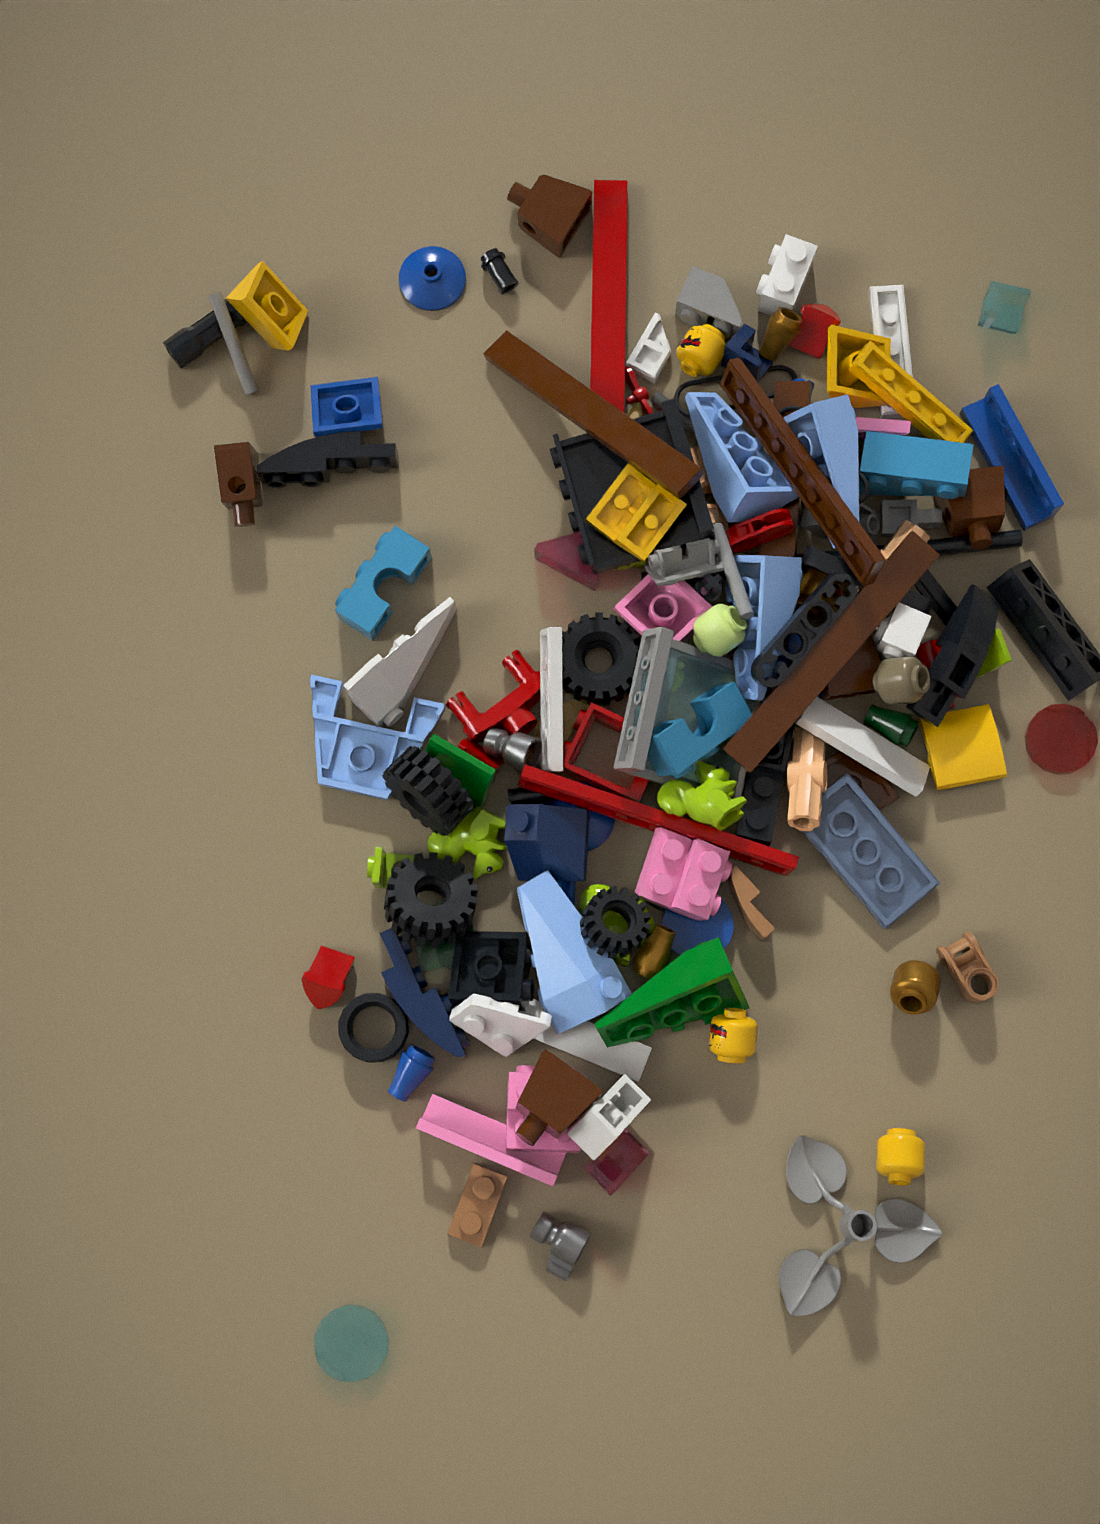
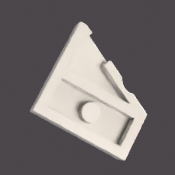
(498, 1023)

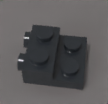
(493, 967)

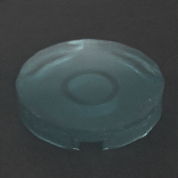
(351, 1343)

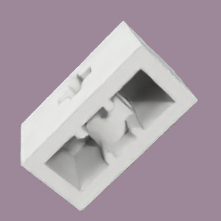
(609, 1117)

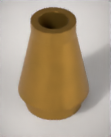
(780, 331)
(655, 952)

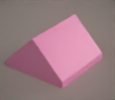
(663, 606)

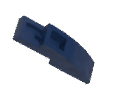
(426, 1010)

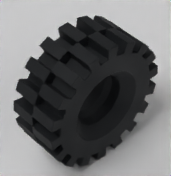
(599, 633)
(428, 790)
(425, 921)

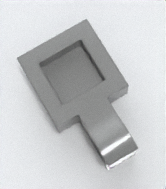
(896, 511)

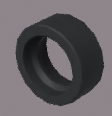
(346, 1020)

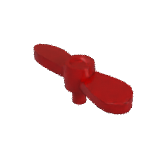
(639, 394)

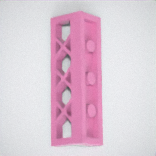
(485, 1138)

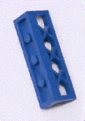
(1006, 444)

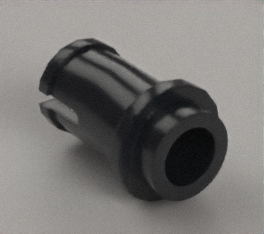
(499, 271)
(524, 796)

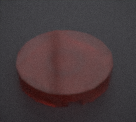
(1061, 739)

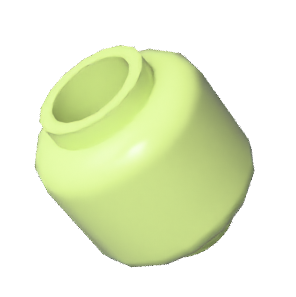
(719, 630)

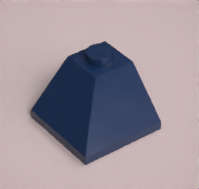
(549, 840)

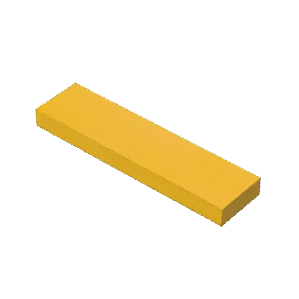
(907, 396)

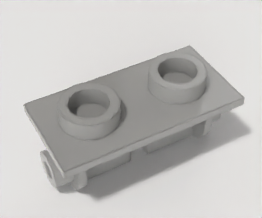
(669, 566)

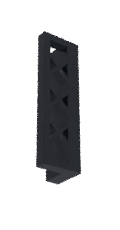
(1047, 630)

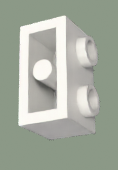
(788, 275)
(900, 632)

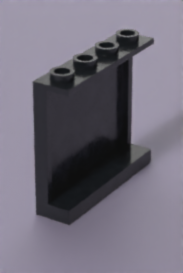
(593, 468)

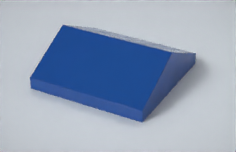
(346, 406)

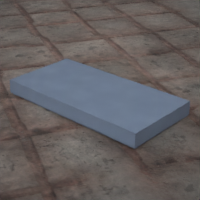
(869, 853)

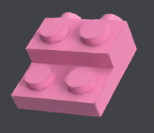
(683, 874)
(546, 1143)

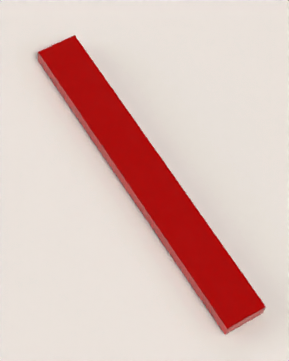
(609, 291)
(652, 818)

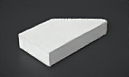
(650, 352)

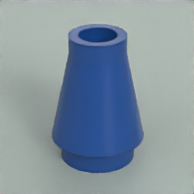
(411, 1071)

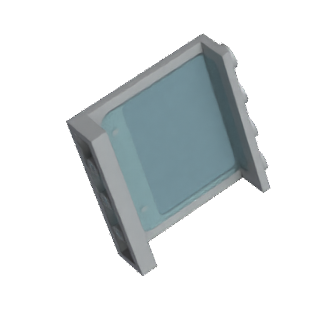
(662, 687)

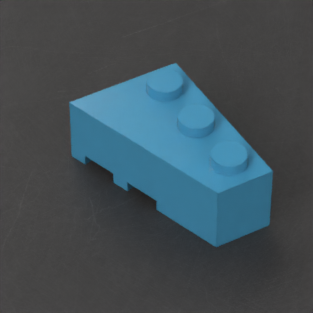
(915, 466)

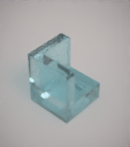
(1003, 307)

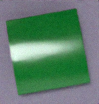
(471, 772)

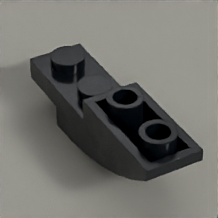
(313, 458)
(961, 655)
(763, 793)

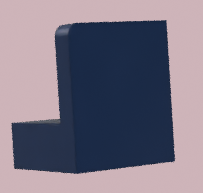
(741, 347)

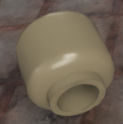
(901, 680)

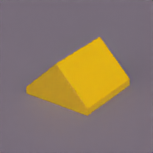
(269, 307)
(843, 348)

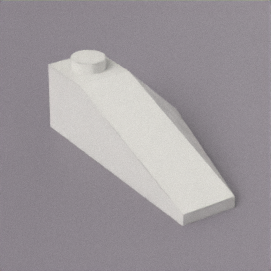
(387, 683)

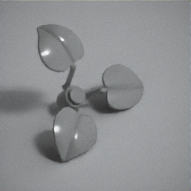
(901, 1227)

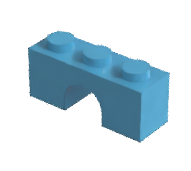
(396, 556)
(719, 716)

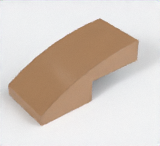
(743, 893)

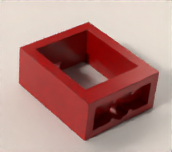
(571, 751)

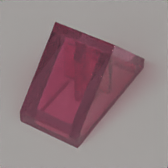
(564, 557)
(617, 1162)

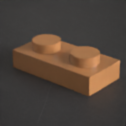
(477, 1205)

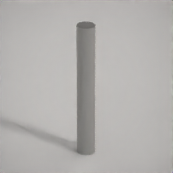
(233, 343)
(732, 574)

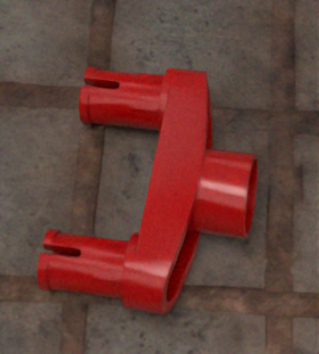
(508, 714)

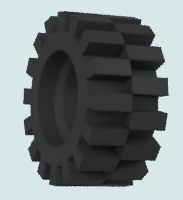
(626, 907)

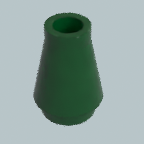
(892, 724)

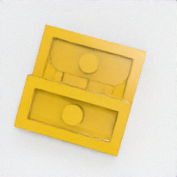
(635, 513)
(964, 748)

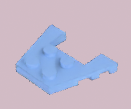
(355, 753)

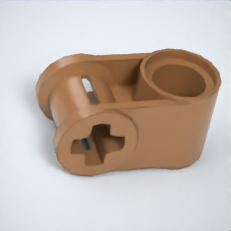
(968, 965)

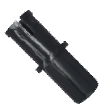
(709, 587)

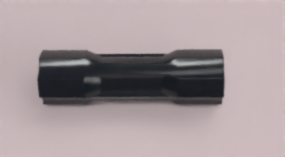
(193, 340)

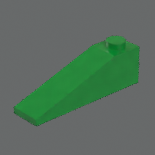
(683, 992)

